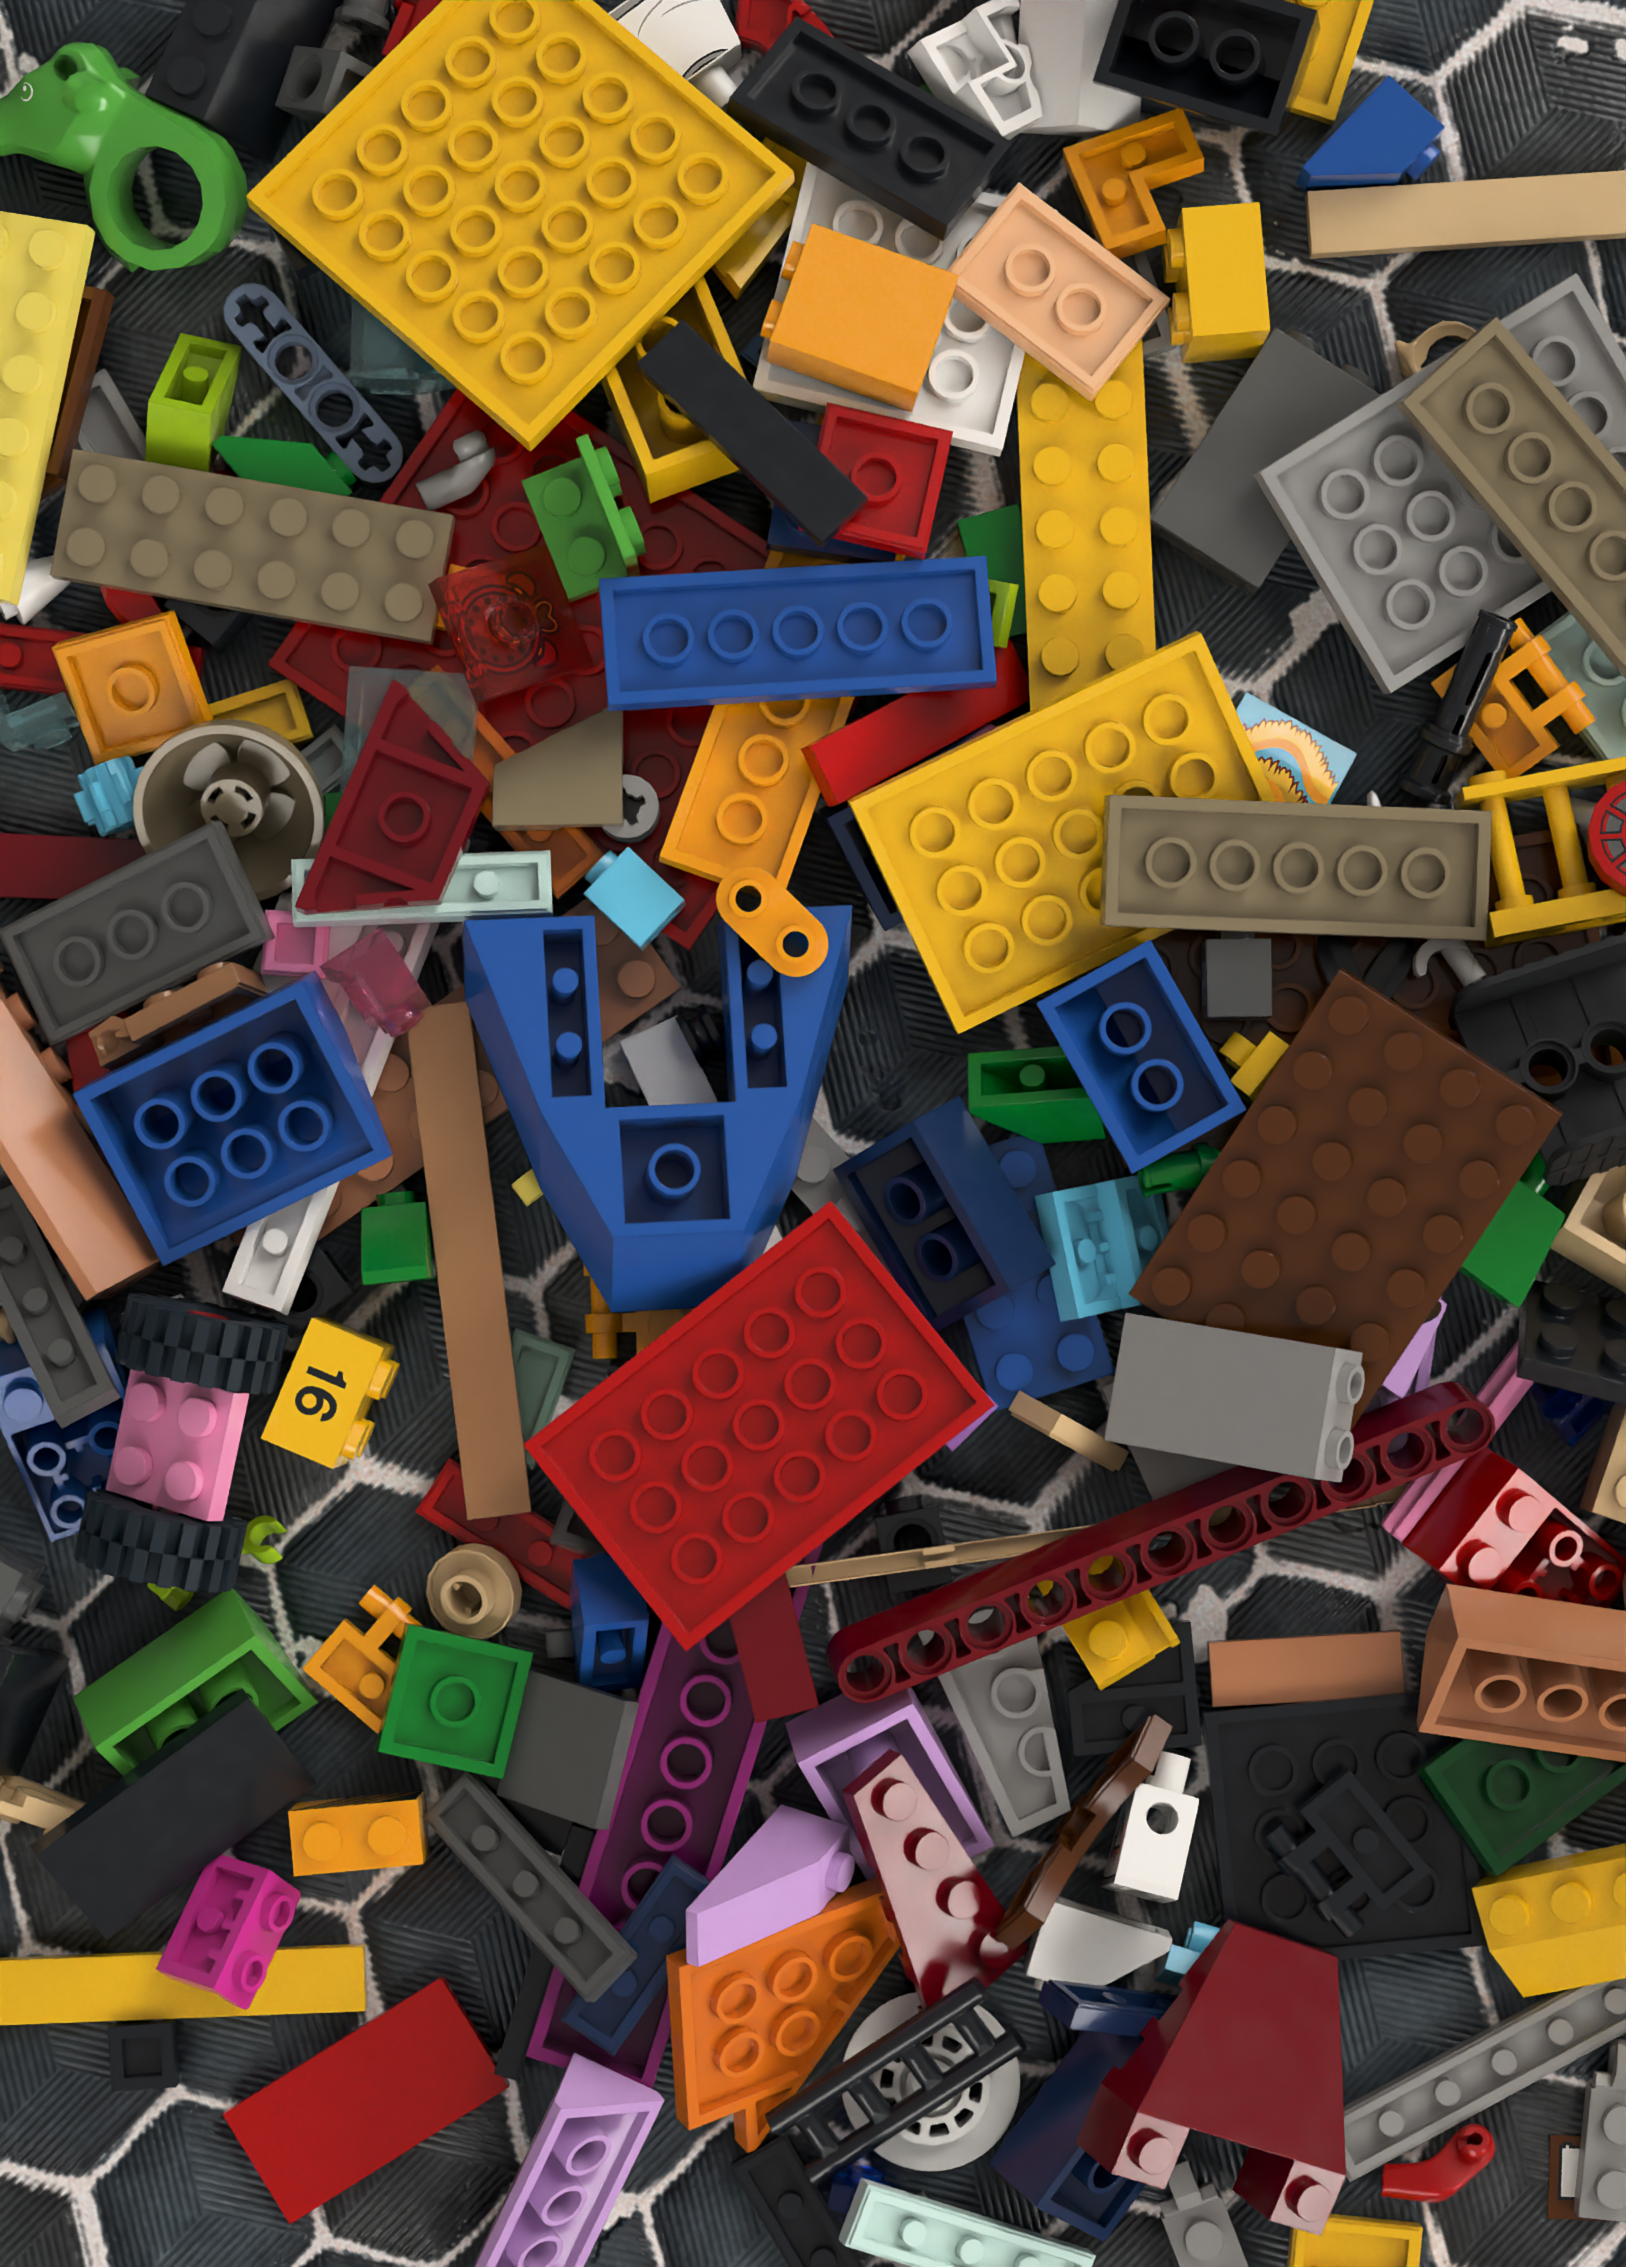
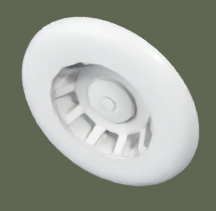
(960, 2140)

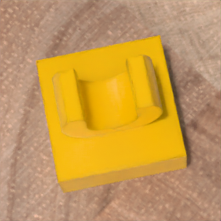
(1252, 1063)

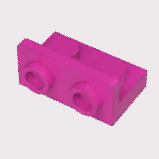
(230, 1930)

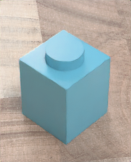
(632, 896)

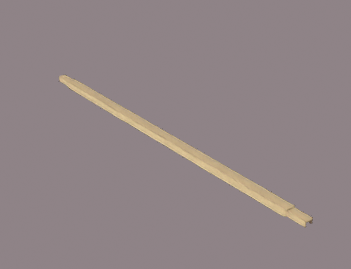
(979, 1550)

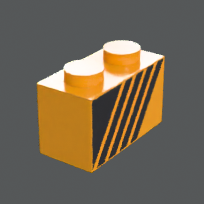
(358, 1833)

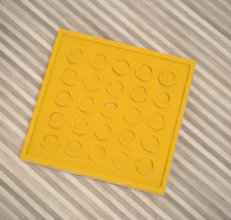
(521, 198)

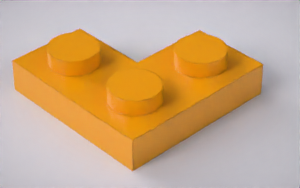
(1121, 168)

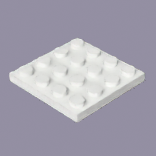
(973, 364)

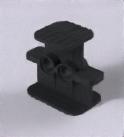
(1554, 1018)

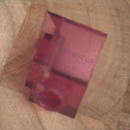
(379, 984)

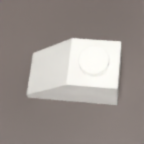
(1091, 1945)

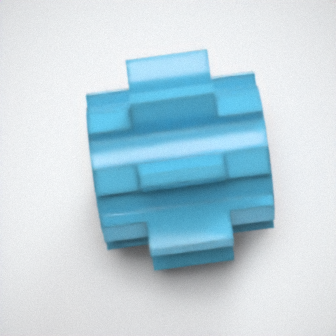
(108, 795)

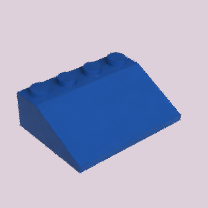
(236, 1118)

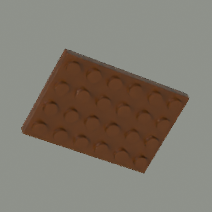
(1350, 1186)

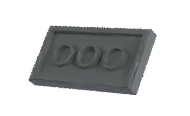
(136, 933)

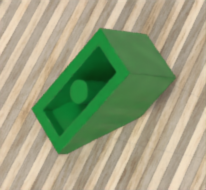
(286, 464)
(1032, 1095)
(397, 1240)

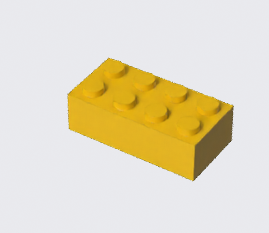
(660, 439)

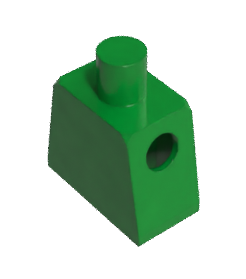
(1516, 1239)

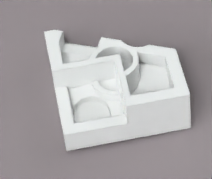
(982, 69)

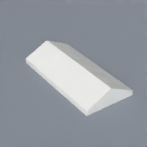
(1064, 52)

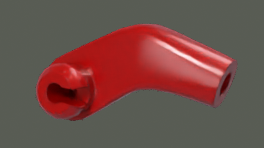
(1445, 2172)

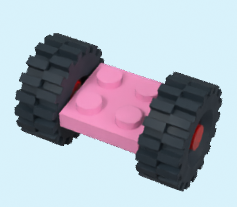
(179, 1443)

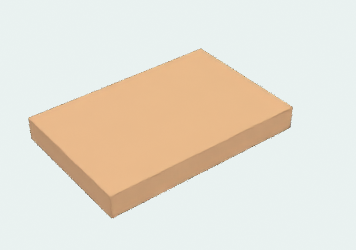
(1055, 292)

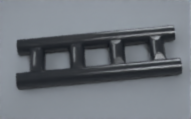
(904, 2043)

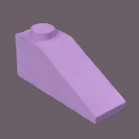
(770, 1884)

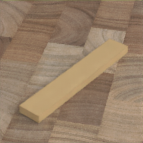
(1466, 214)

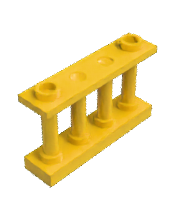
(1578, 902)

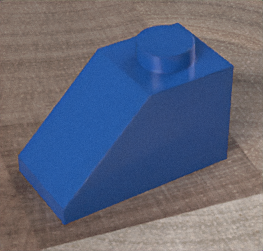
(1376, 144)
(607, 1625)

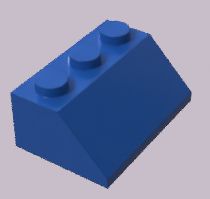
(1141, 1056)

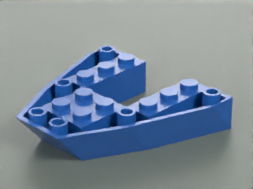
(655, 1194)

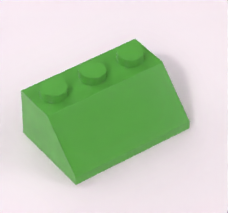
(186, 1677)

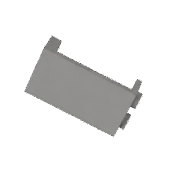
(1235, 1397)

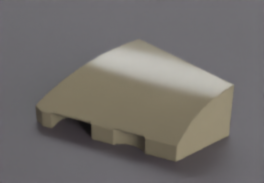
(564, 779)

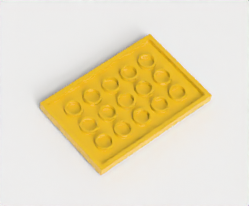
(1004, 835)

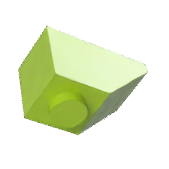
(192, 403)

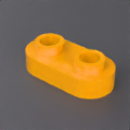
(772, 921)

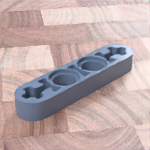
(320, 381)

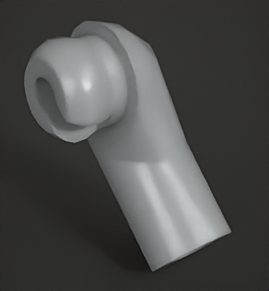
(462, 478)

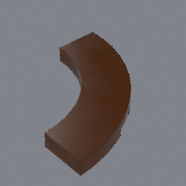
(1079, 1828)

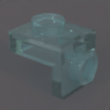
(39, 724)

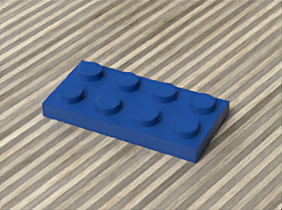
(1020, 1333)

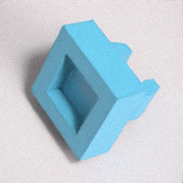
(1179, 1959)

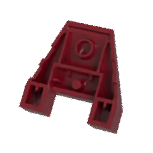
(1244, 2059)

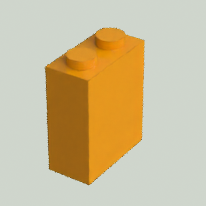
(858, 316)

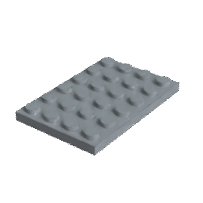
(1399, 534)

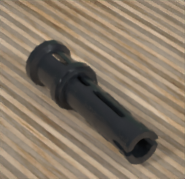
(1447, 735)

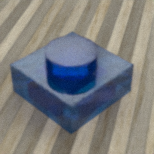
(844, 2185)

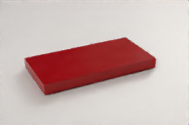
(366, 2099)

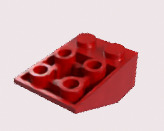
(1513, 1537)

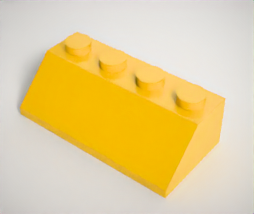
(1558, 1920)

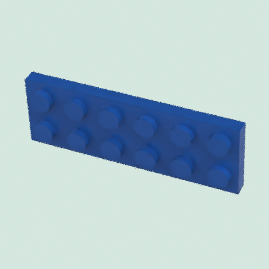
(797, 633)

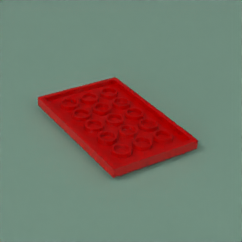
(758, 1425)

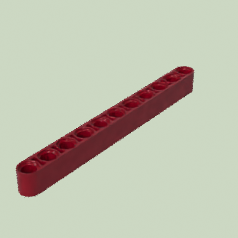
(1128, 1539)

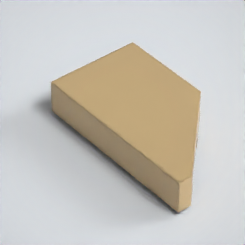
(1067, 1431)

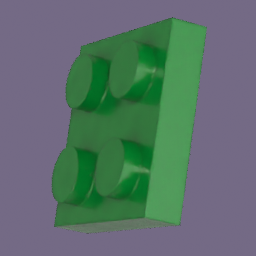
(454, 1701)

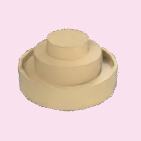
(474, 1591)

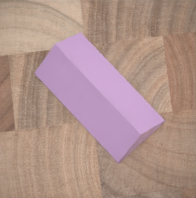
(572, 2169)

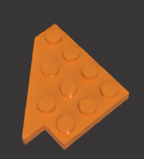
(769, 2011)

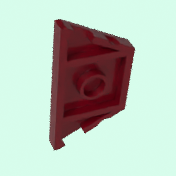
(397, 818)

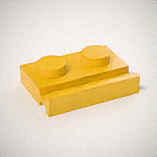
(1119, 1635)

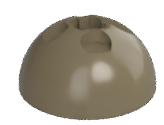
(275, 824)

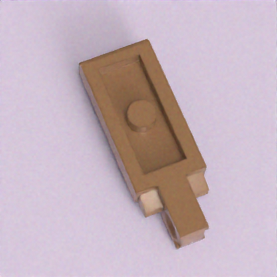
(174, 1013)

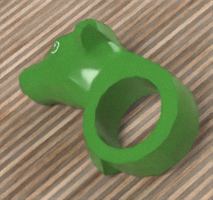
(95, 121)

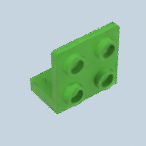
(583, 523)

